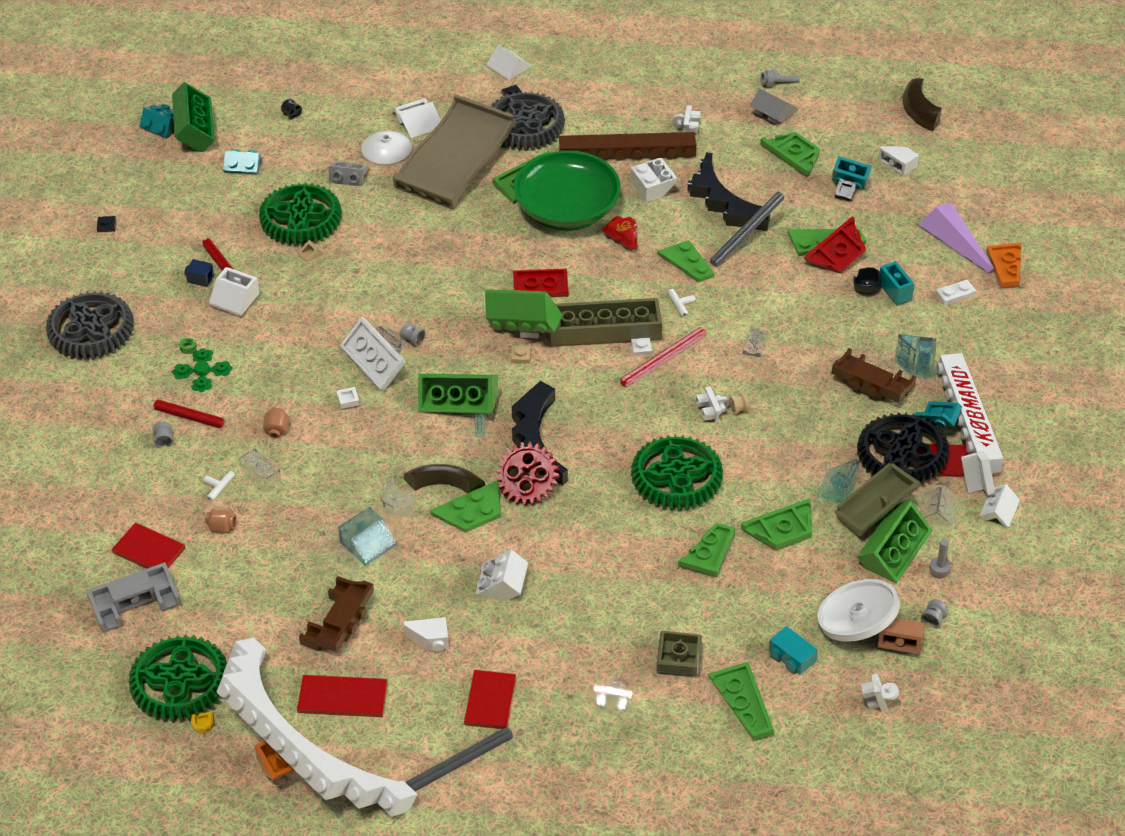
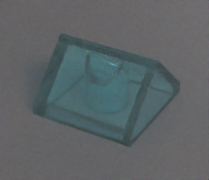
(839, 482)

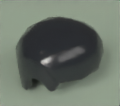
(867, 280)

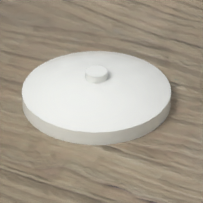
(858, 610)

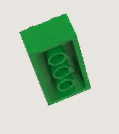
(193, 117)

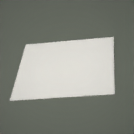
(420, 119)

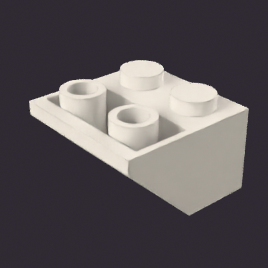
(652, 179)
(234, 291)
(502, 576)

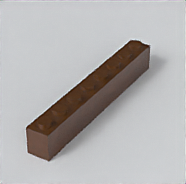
(632, 145)

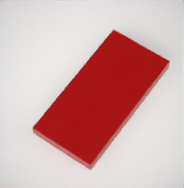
(342, 696)

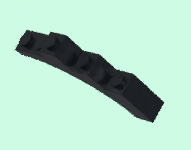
(720, 199)
(528, 415)

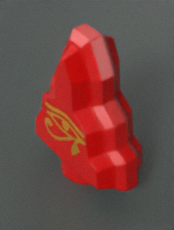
(623, 231)

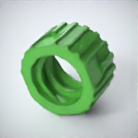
(187, 341)

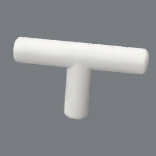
(680, 302)
(218, 485)

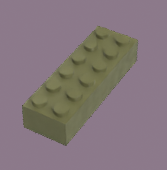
(608, 321)

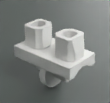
(689, 121)
(715, 405)
(877, 694)

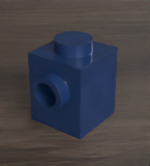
(199, 272)

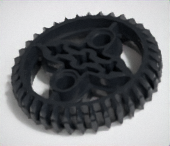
(906, 446)

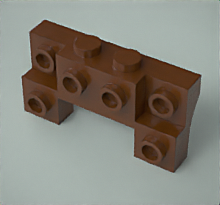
(872, 379)
(342, 618)

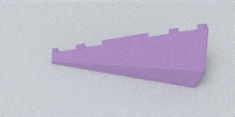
(950, 228)

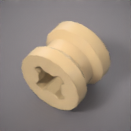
(739, 403)

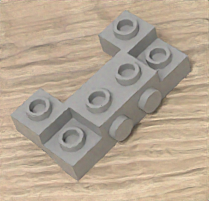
(131, 592)

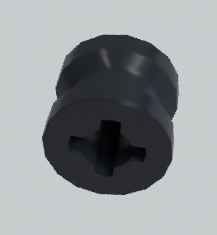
(291, 108)

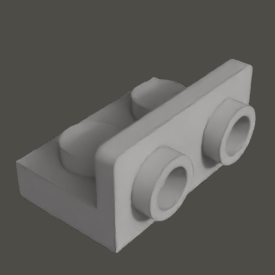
(347, 173)

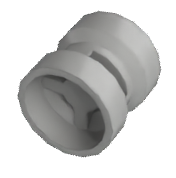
(411, 334)
(162, 433)
(935, 610)

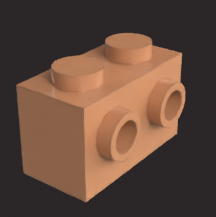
(905, 636)

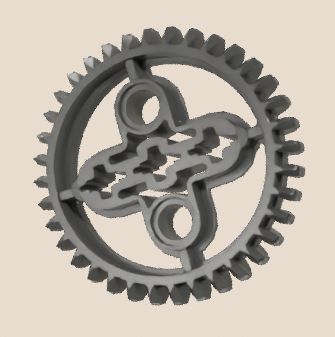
(530, 119)
(89, 325)

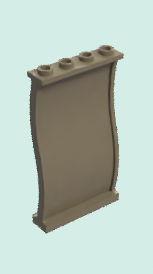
(454, 152)

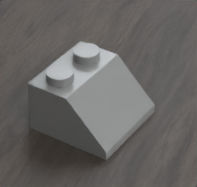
(772, 106)

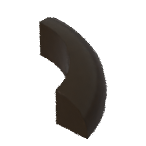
(918, 107)
(443, 473)

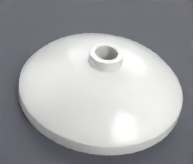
(386, 147)

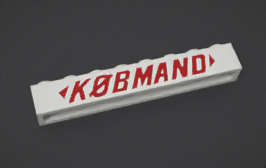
(972, 417)

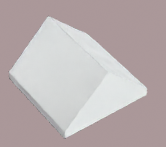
(507, 63)

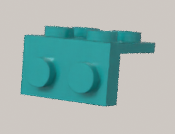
(157, 119)

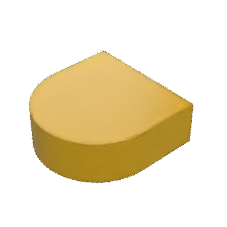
(203, 722)

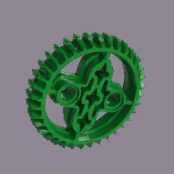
(278, 207)
(677, 472)
(177, 677)

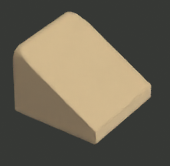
(310, 252)

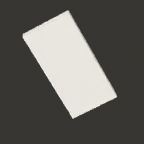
(372, 354)

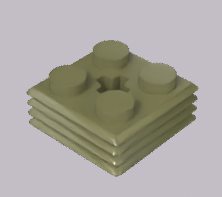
(679, 653)

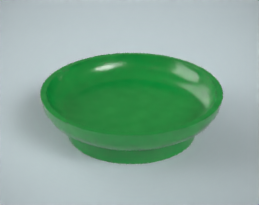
(567, 189)

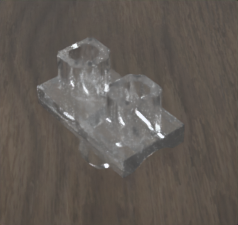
(389, 336)
(755, 343)
(604, 693)

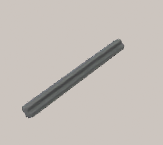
(747, 228)
(460, 759)

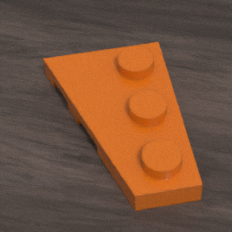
(1006, 263)

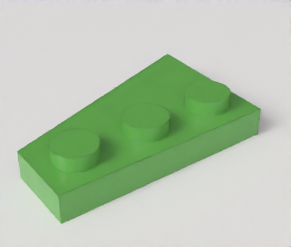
(687, 259)
(710, 551)

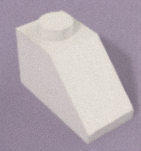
(898, 158)
(428, 633)

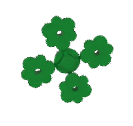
(202, 368)

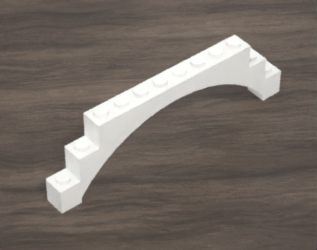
(327, 775)

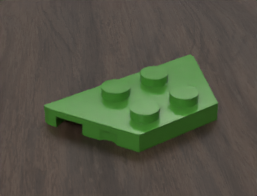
(793, 150)
(471, 509)
(782, 526)

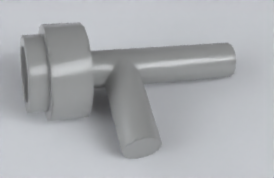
(770, 76)
(940, 565)

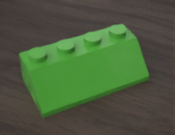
(521, 311)
(457, 393)
(895, 542)

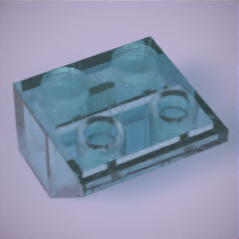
(916, 355)
(366, 536)

